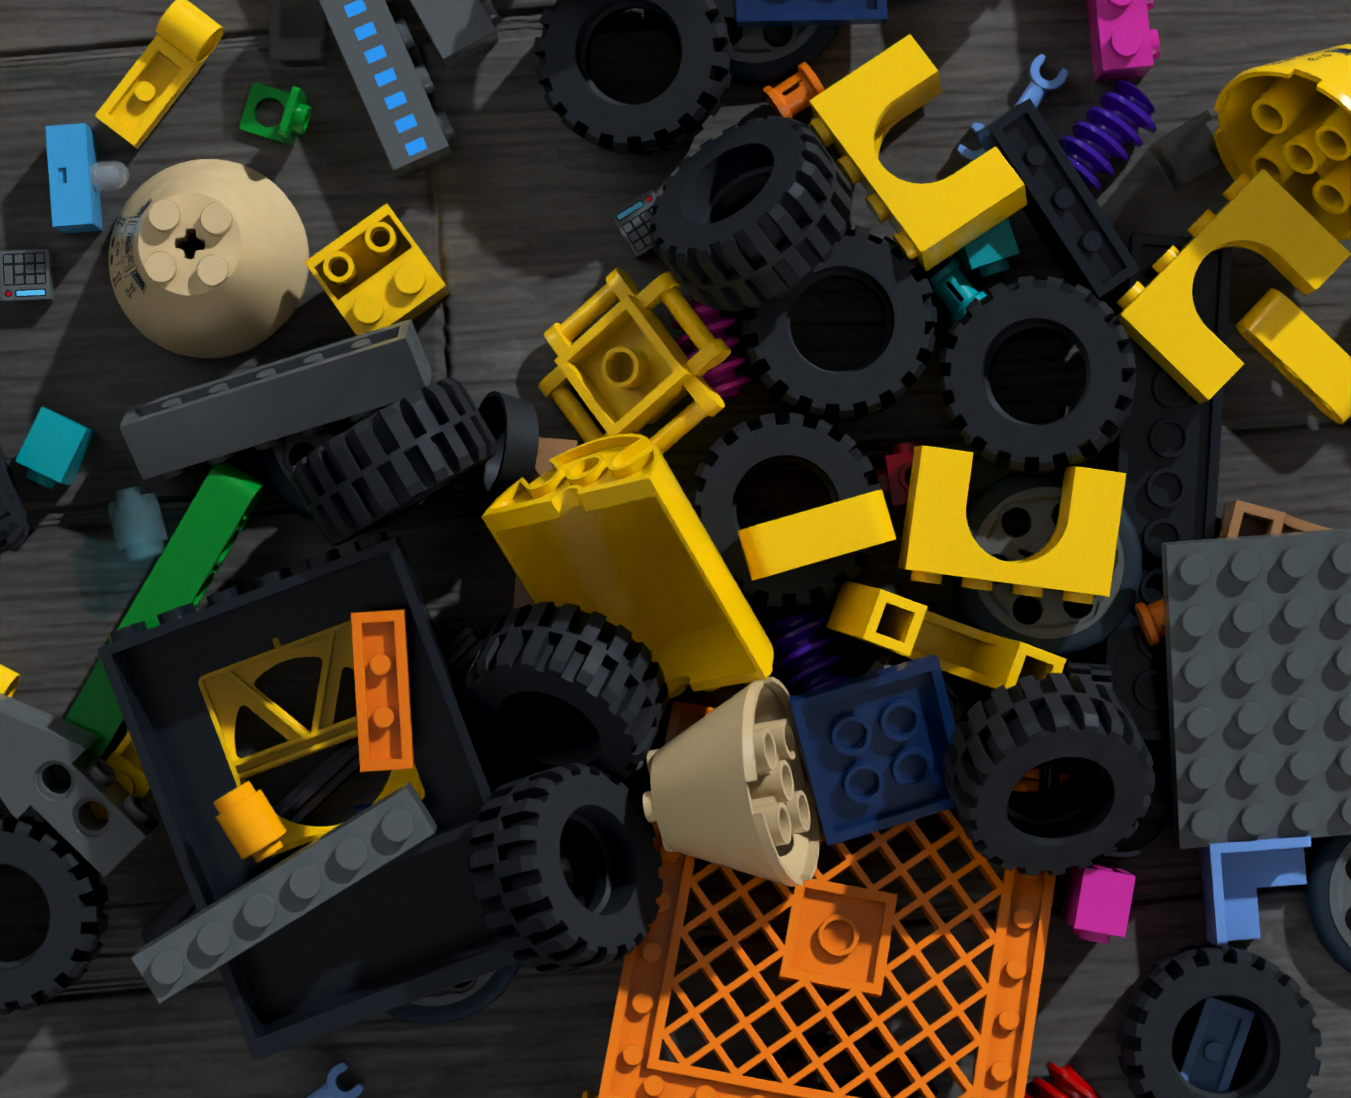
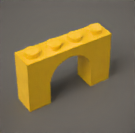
(928, 217)
(1257, 218)
(1073, 560)
(914, 632)

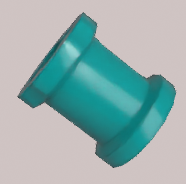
(939, 286)

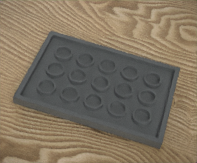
(1259, 686)

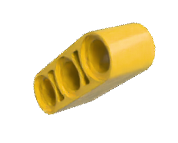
(1300, 353)
(816, 535)

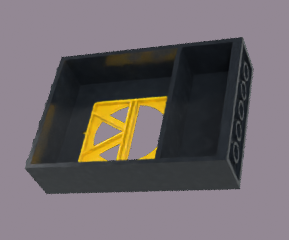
(180, 694)

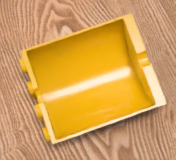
(626, 543)

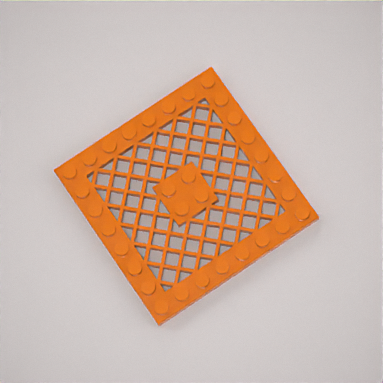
(839, 943)

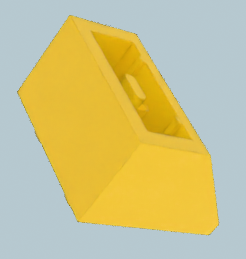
(377, 274)

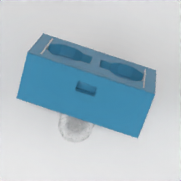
(79, 178)

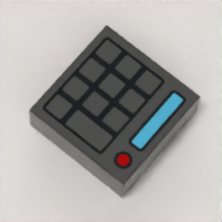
(634, 223)
(26, 276)

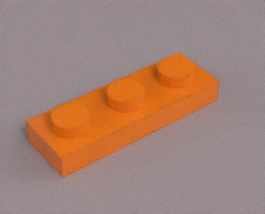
(382, 690)

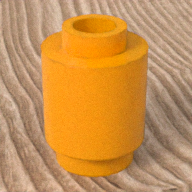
(250, 822)

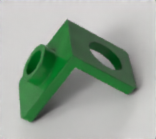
(295, 116)

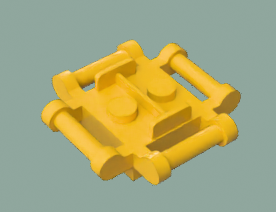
(631, 364)

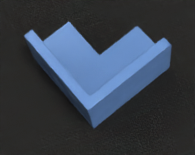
(1231, 881)

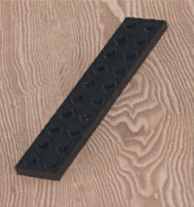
(1171, 479)

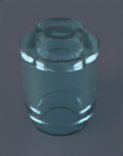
(137, 524)

